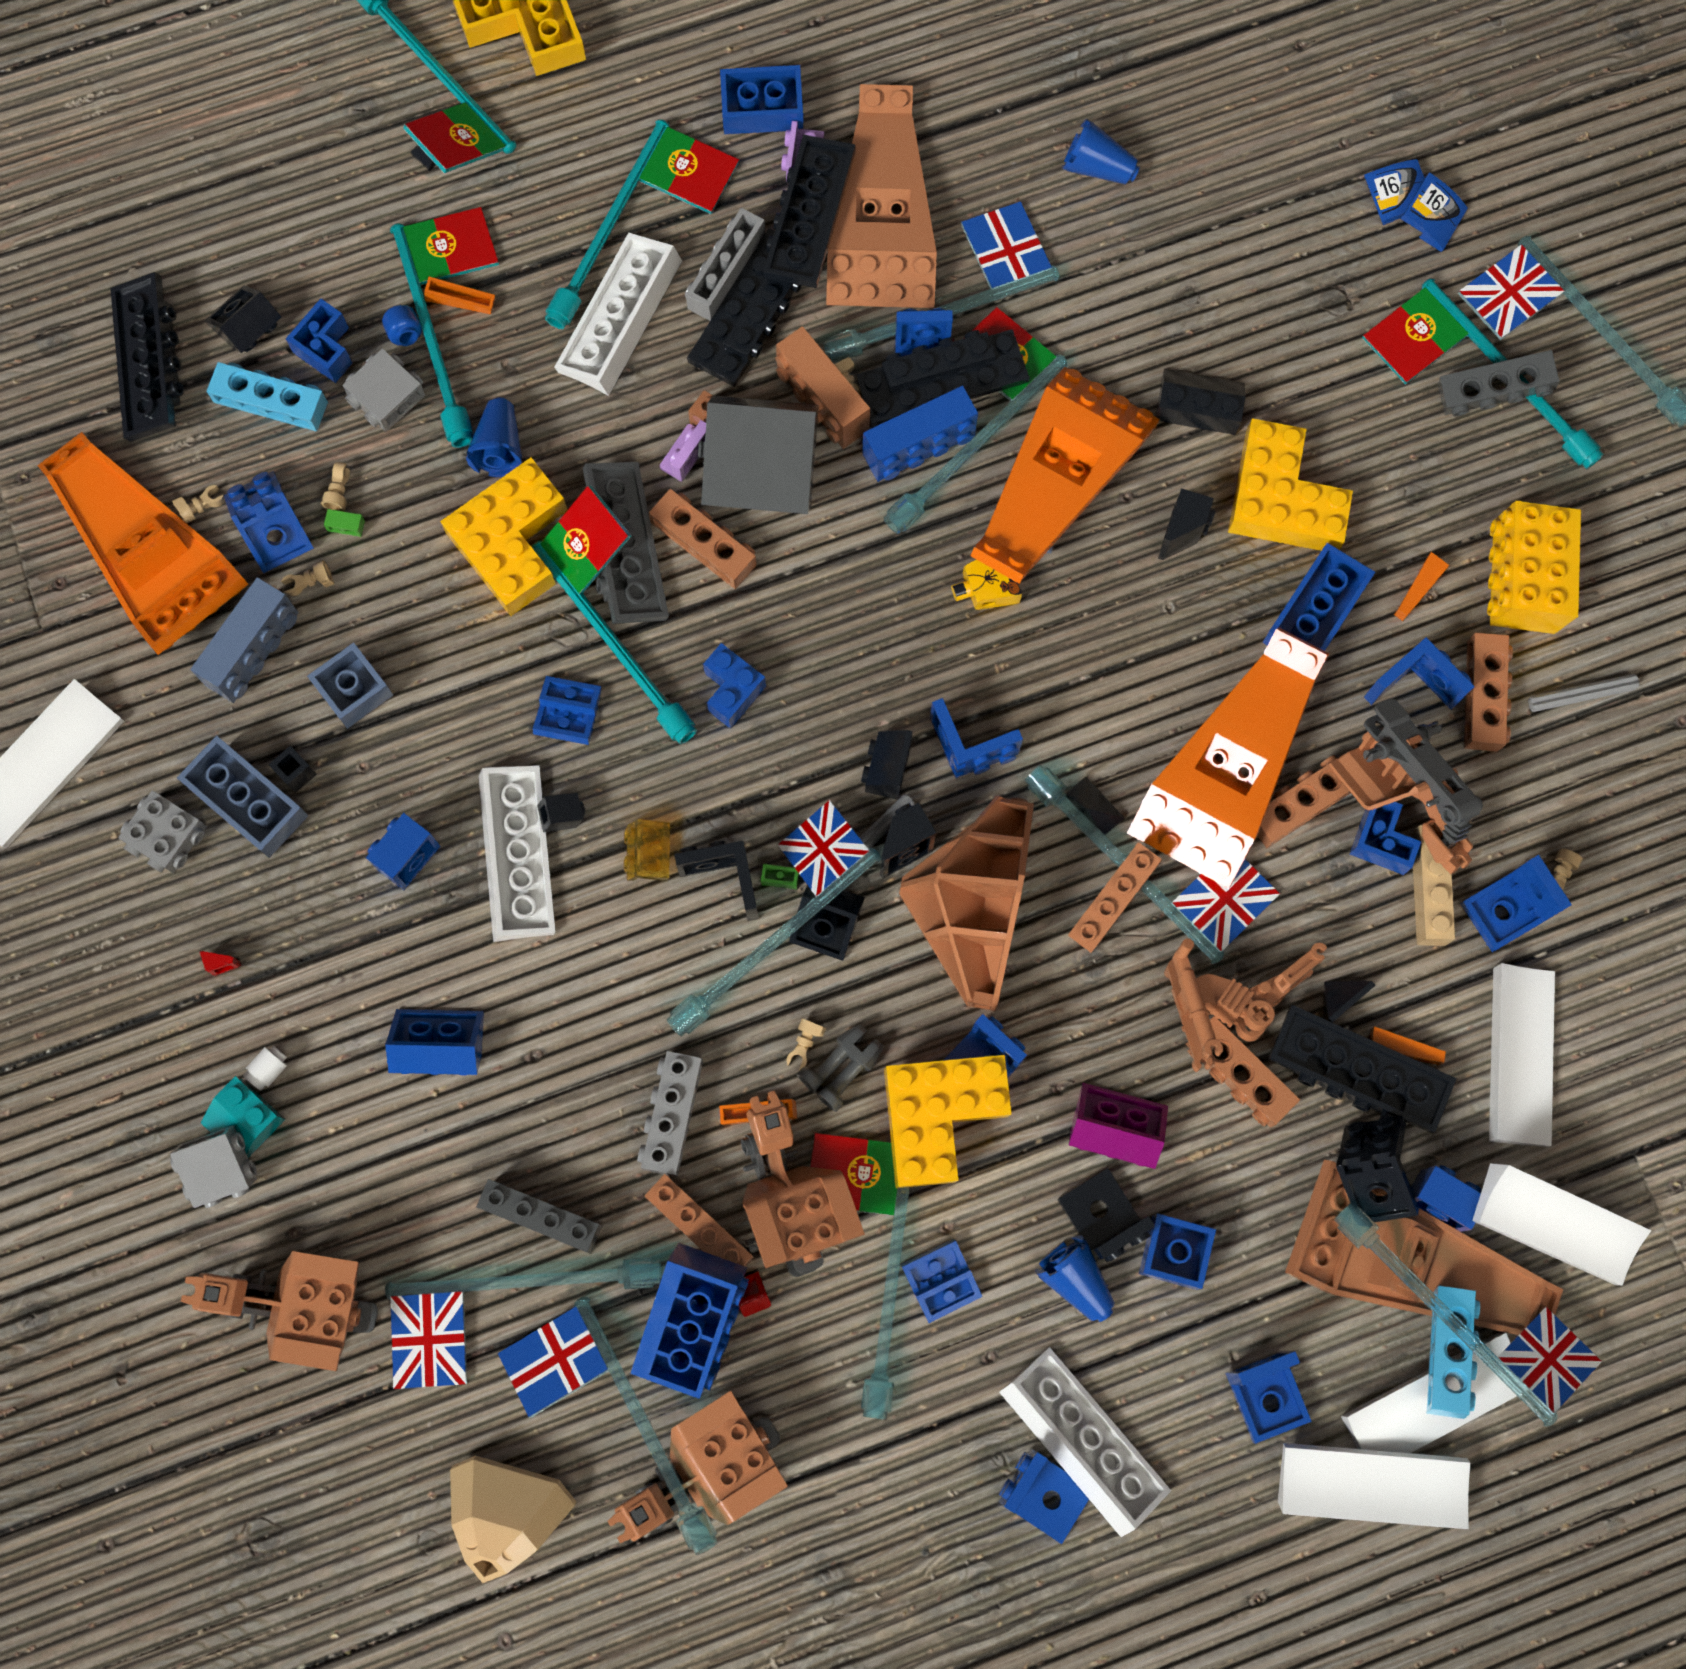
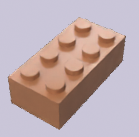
(821, 383)

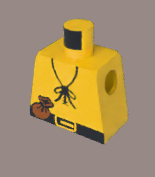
(986, 587)

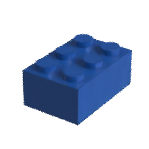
(761, 99)

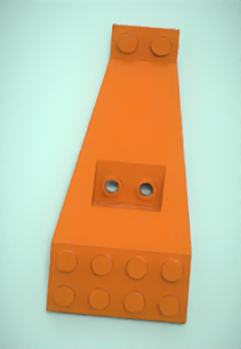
(1065, 461)
(148, 554)
(1205, 807)

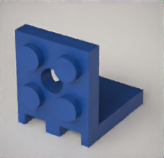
(921, 328)
(262, 508)
(1432, 668)
(977, 758)
(1526, 893)
(989, 1040)
(1267, 1377)
(1026, 1492)

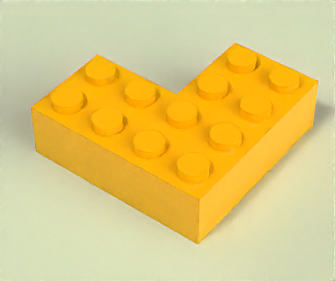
(543, 24)
(1273, 501)
(494, 533)
(926, 1102)

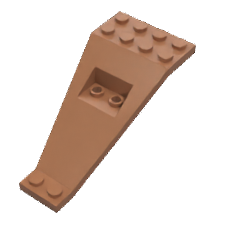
(883, 255)
(1428, 1247)

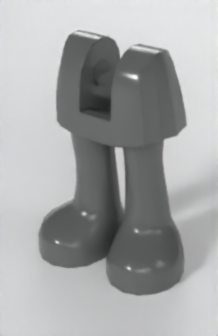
(847, 1042)

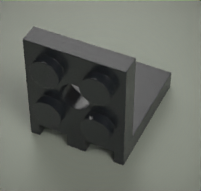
(717, 857)
(1372, 1160)
(1118, 1226)

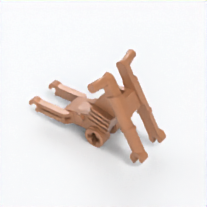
(1229, 1000)

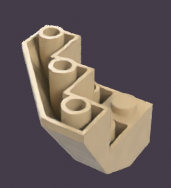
(503, 1513)

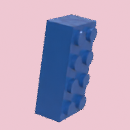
(920, 434)
(1323, 598)

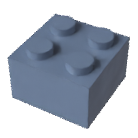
(350, 685)

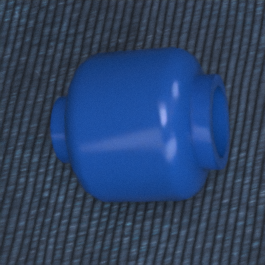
(402, 325)

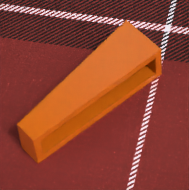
(458, 296)
(1424, 580)
(1408, 1047)
(737, 1112)

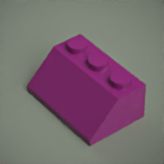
(1119, 1126)

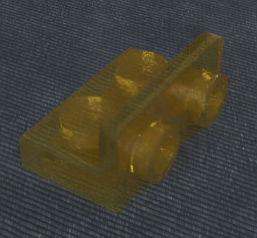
(647, 850)

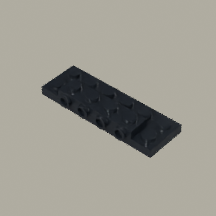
(808, 211)
(743, 320)
(145, 356)
(977, 363)
(1361, 1070)

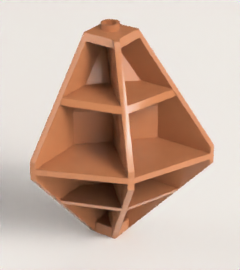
(970, 898)

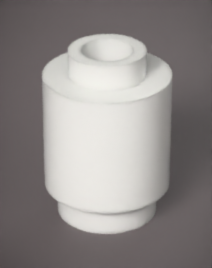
(265, 1067)

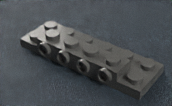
(633, 576)

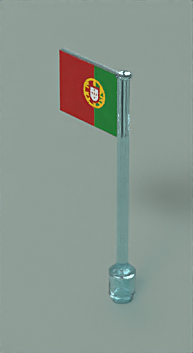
(1041, 368)
(872, 1186)

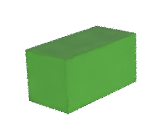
(344, 522)
(779, 876)

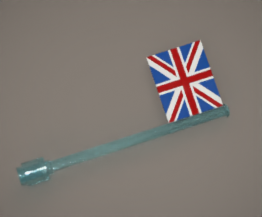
(1529, 282)
(828, 860)
(1205, 909)
(431, 1317)
(1539, 1365)

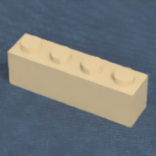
(1432, 898)

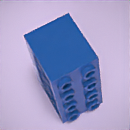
(690, 1321)

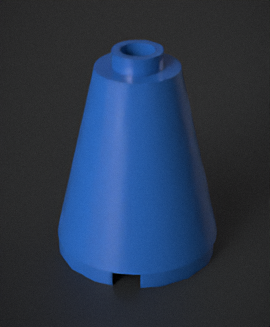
(1100, 156)
(496, 440)
(1077, 1279)

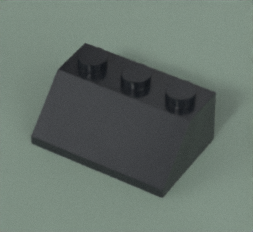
(1201, 401)
(908, 839)

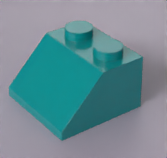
(246, 1110)

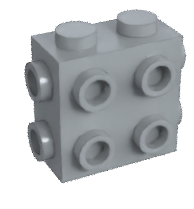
(383, 389)
(161, 833)
(213, 1167)

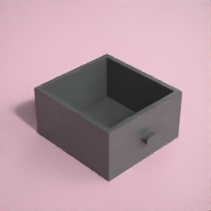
(759, 454)

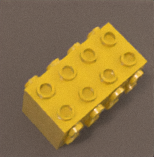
(1535, 567)

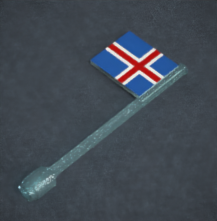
(1007, 256)
(569, 1356)

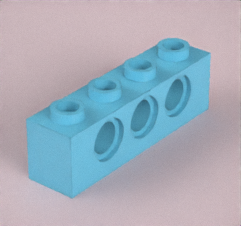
(305, 413)
(1440, 1398)

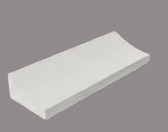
(619, 312)
(50, 756)
(516, 853)
(1522, 1056)
(1558, 1223)
(1399, 1417)
(1085, 1442)
(1374, 1486)

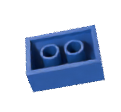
(435, 1042)

